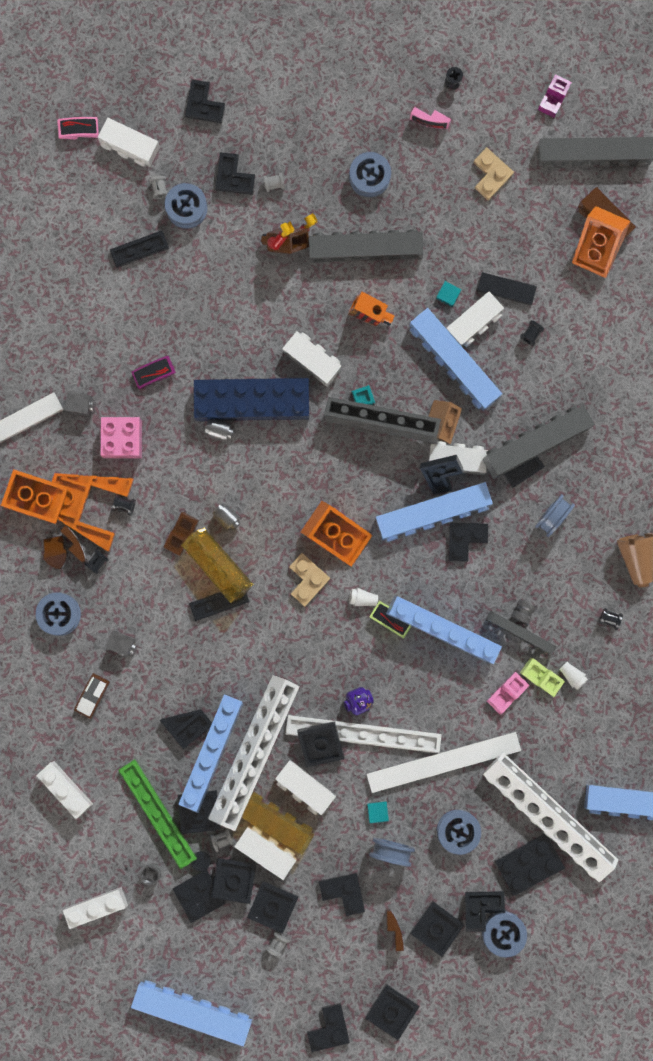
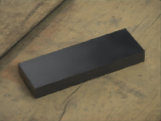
(139, 249)
(507, 288)
(213, 605)

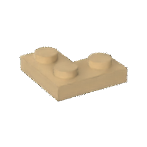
(496, 173)
(312, 577)

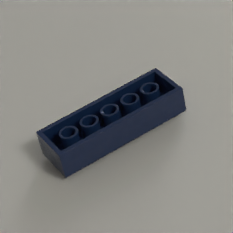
(251, 399)

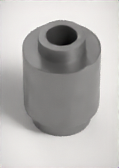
(219, 430)
(226, 517)

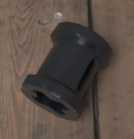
(450, 82)
(532, 333)
(124, 505)
(96, 561)
(610, 618)

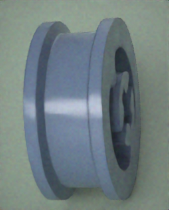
(374, 163)
(180, 196)
(555, 515)
(59, 599)
(451, 845)
(392, 852)
(515, 946)

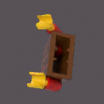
(287, 238)

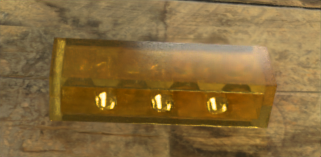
(217, 565)
(276, 824)

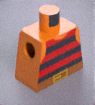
(363, 309)

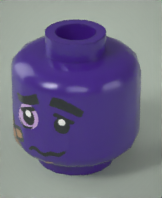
(358, 701)

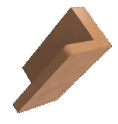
(449, 415)

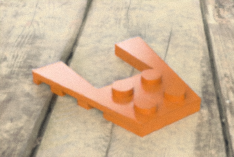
(75, 500)

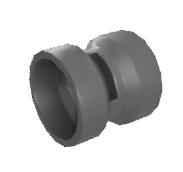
(523, 612)
(148, 877)

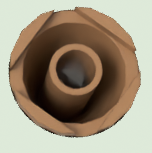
(638, 557)

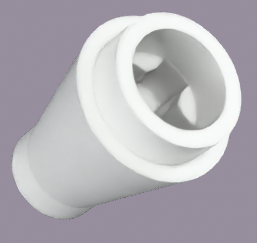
(362, 598)
(573, 675)

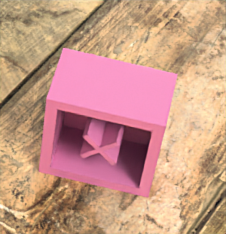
(121, 437)

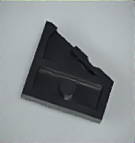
(187, 726)

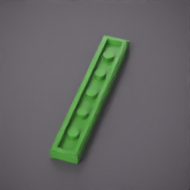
(157, 814)

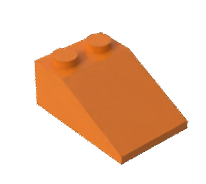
(600, 241)
(34, 496)
(336, 533)

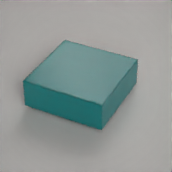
(448, 294)
(363, 395)
(378, 812)

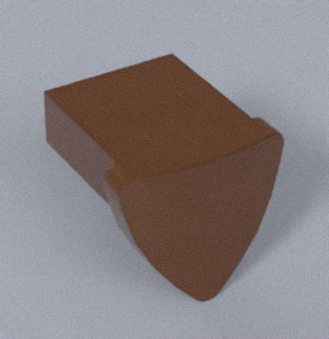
(55, 552)

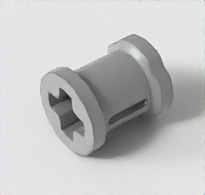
(274, 182)
(159, 187)
(222, 840)
(277, 944)

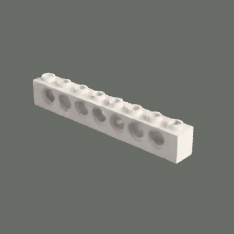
(253, 752)
(561, 819)

